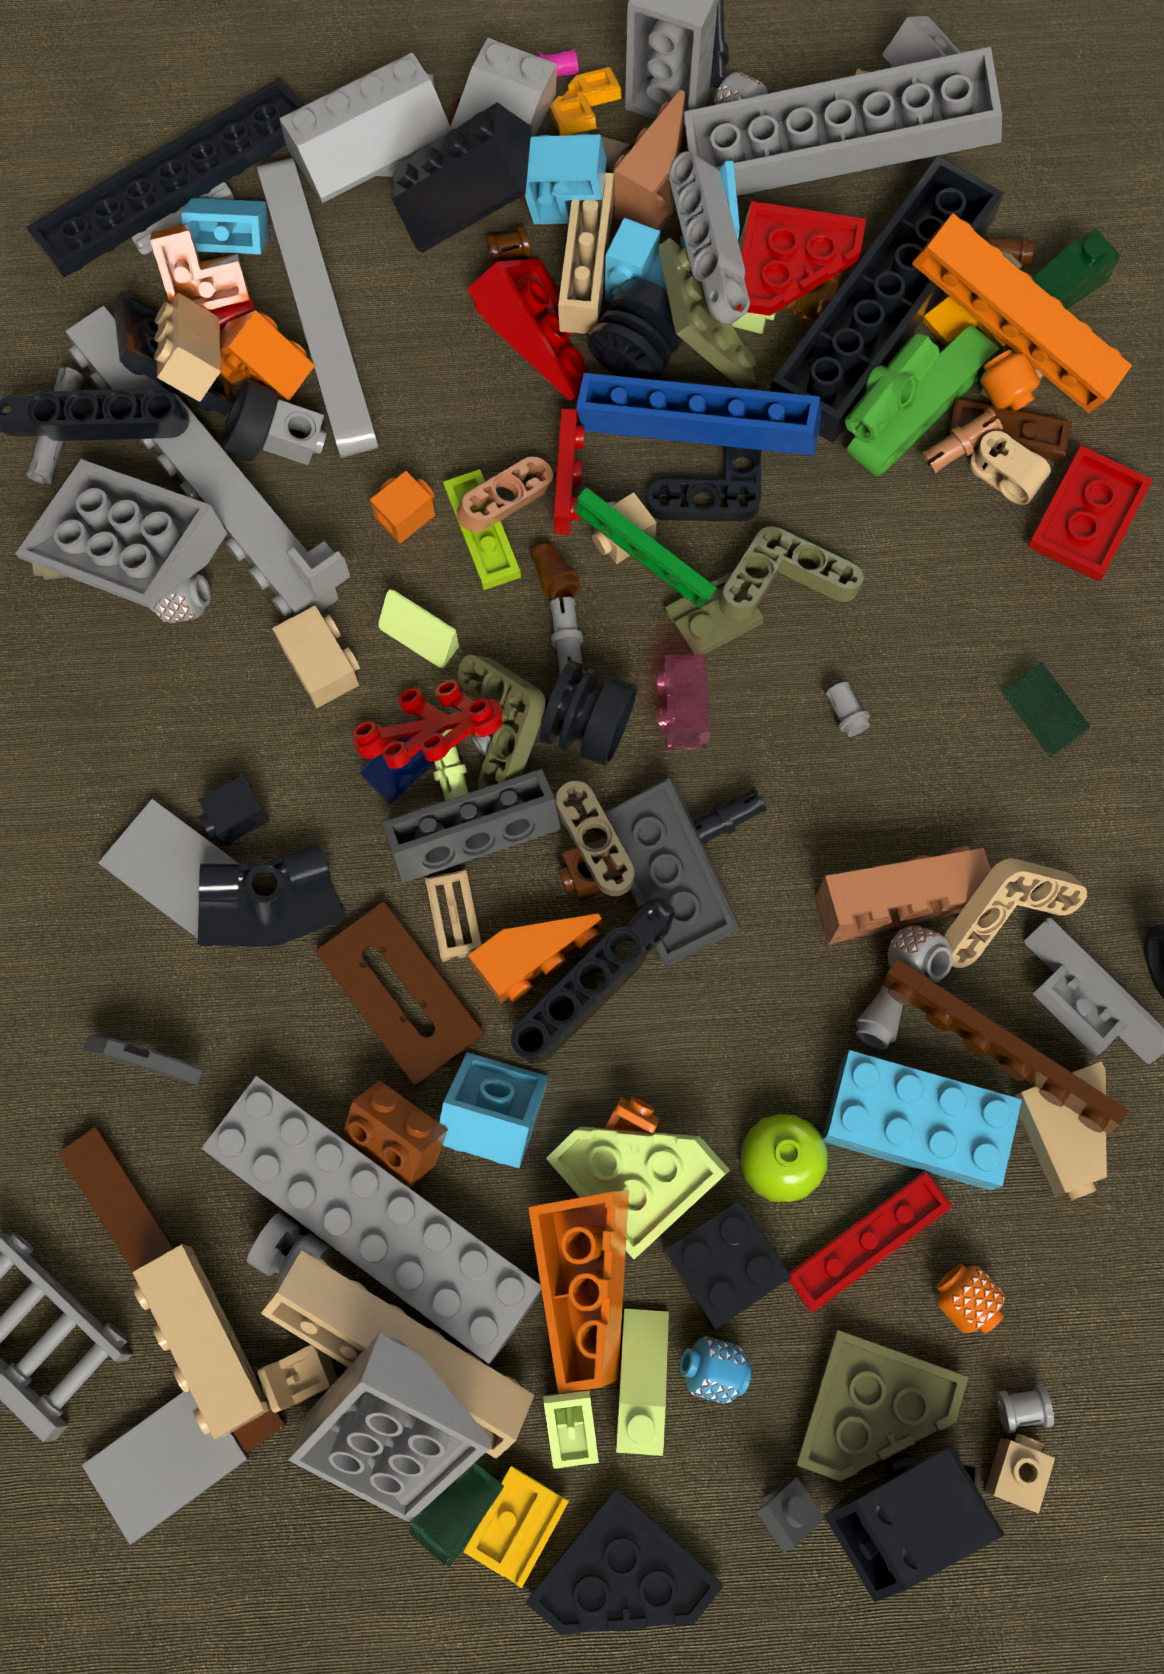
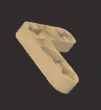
(1002, 894)

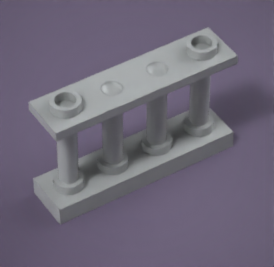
(44, 1412)

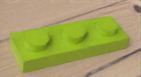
(489, 548)

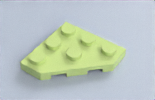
(658, 1169)

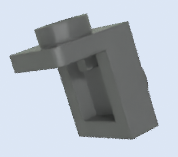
(789, 1514)

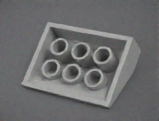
(123, 534)
(390, 1431)

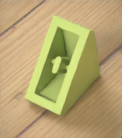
(571, 1428)

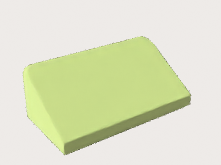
(418, 629)

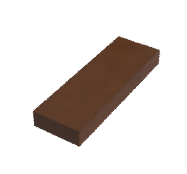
(1036, 432)

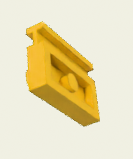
(516, 1526)

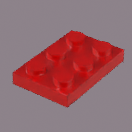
(1090, 513)

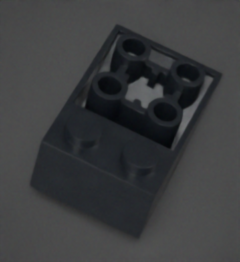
(912, 1523)

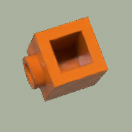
(403, 505)

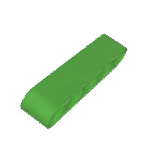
(948, 379)

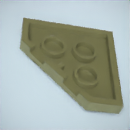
(696, 325)
(874, 1406)

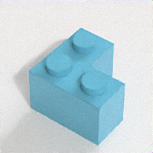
(562, 172)
(633, 256)

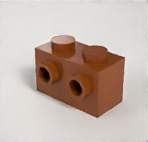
(394, 1133)

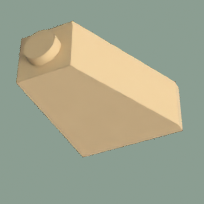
(1064, 1146)

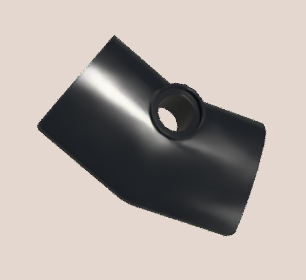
(240, 917)

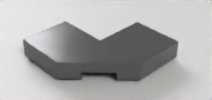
(152, 1061)

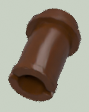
(1020, 249)

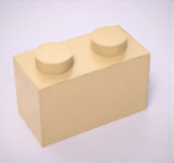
(316, 655)

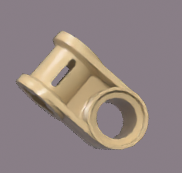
(1012, 469)

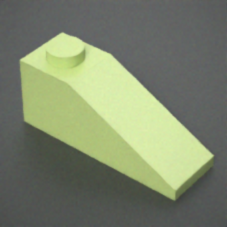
(643, 1382)

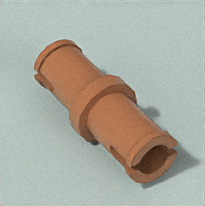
(961, 441)

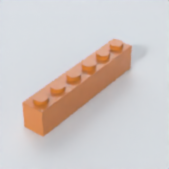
(1021, 313)

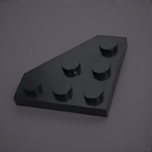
(138, 346)
(623, 1576)

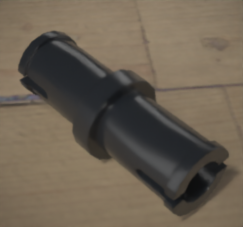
(728, 816)

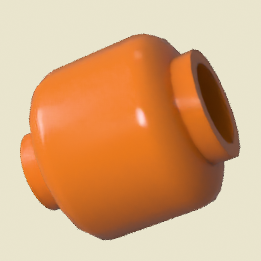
(1010, 380)

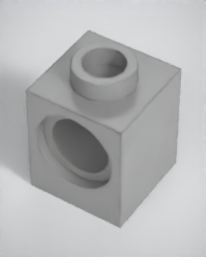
(282, 443)

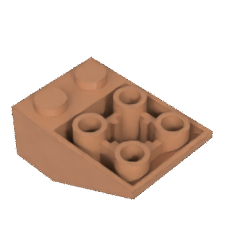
(642, 175)

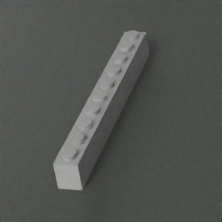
(206, 475)

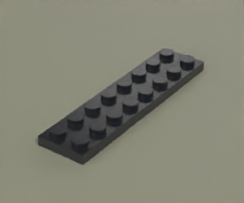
(165, 179)

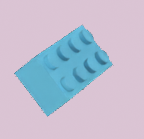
(922, 1120)

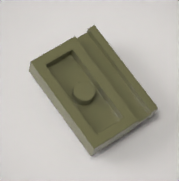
(707, 626)

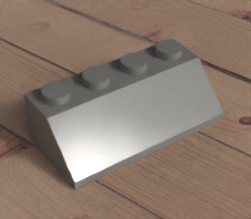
(365, 127)

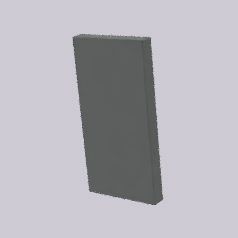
(675, 867)

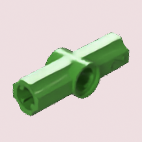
(892, 388)

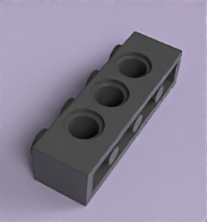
(472, 825)

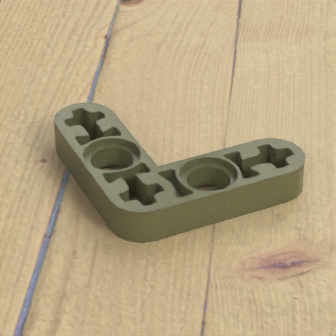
(776, 561)
(515, 696)

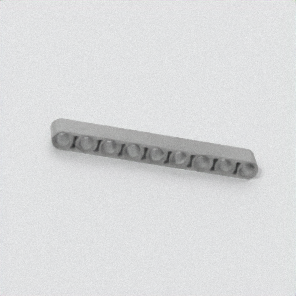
(317, 308)

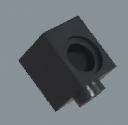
(232, 811)

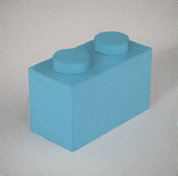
(227, 225)

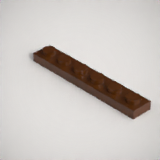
(1016, 1056)

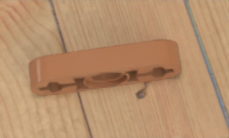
(498, 507)

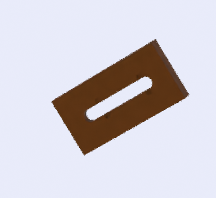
(415, 1054)

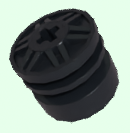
(636, 332)
(587, 712)

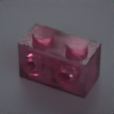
(685, 701)

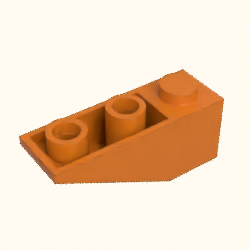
(524, 952)

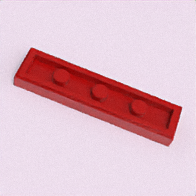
(868, 1241)

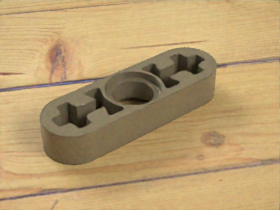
(619, 859)

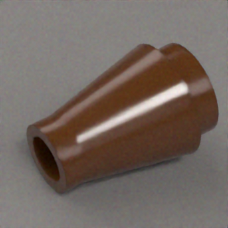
(555, 574)

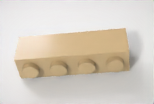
(585, 261)
(201, 1342)

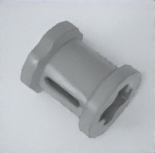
(1025, 1409)

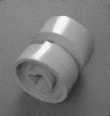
(283, 1235)

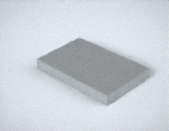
(162, 863)
(160, 1467)

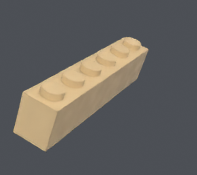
(346, 1318)

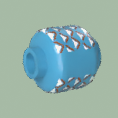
(715, 1370)

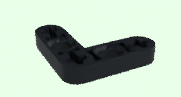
(732, 485)

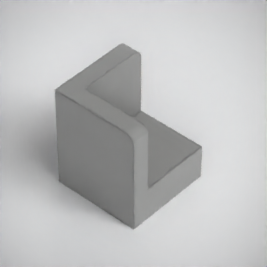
(319, 568)

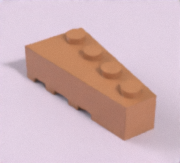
(899, 893)

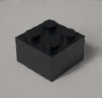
(726, 1265)

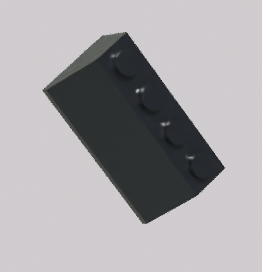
(463, 176)

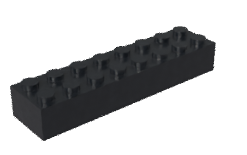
(882, 296)

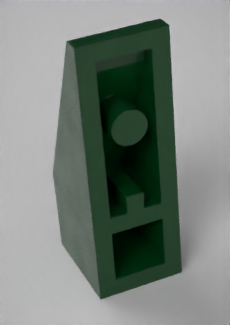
(1079, 269)

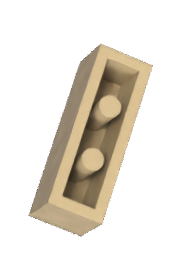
(187, 346)

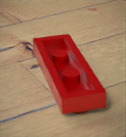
(568, 471)

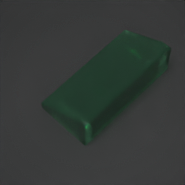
(1046, 709)
(456, 1513)

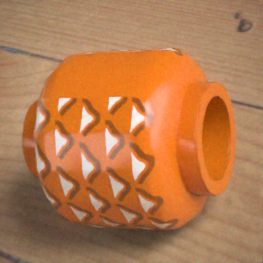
(970, 1299)

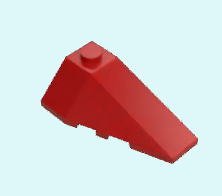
(523, 309)

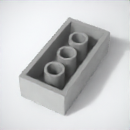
(669, 52)

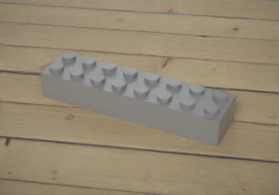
(852, 122)
(373, 1220)

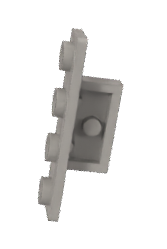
(1090, 999)

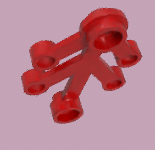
(475, 717)

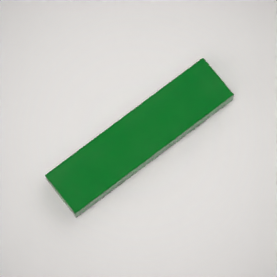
(643, 548)

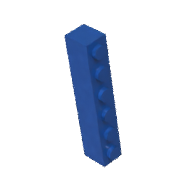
(700, 413)

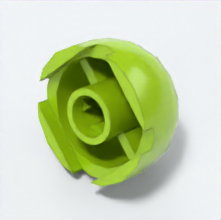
(783, 1158)

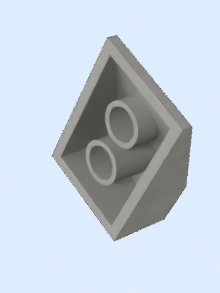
(511, 78)

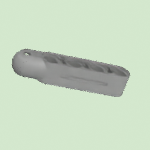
(709, 236)

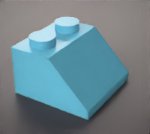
(492, 1109)

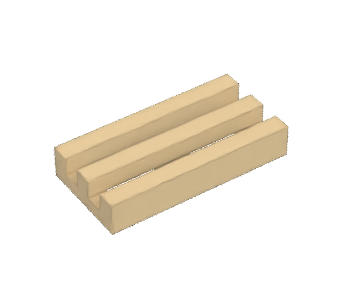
(461, 949)

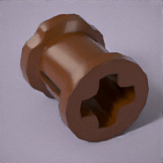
(509, 245)

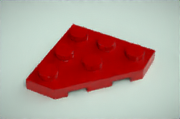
(794, 252)

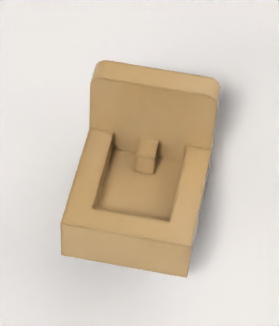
(296, 1378)

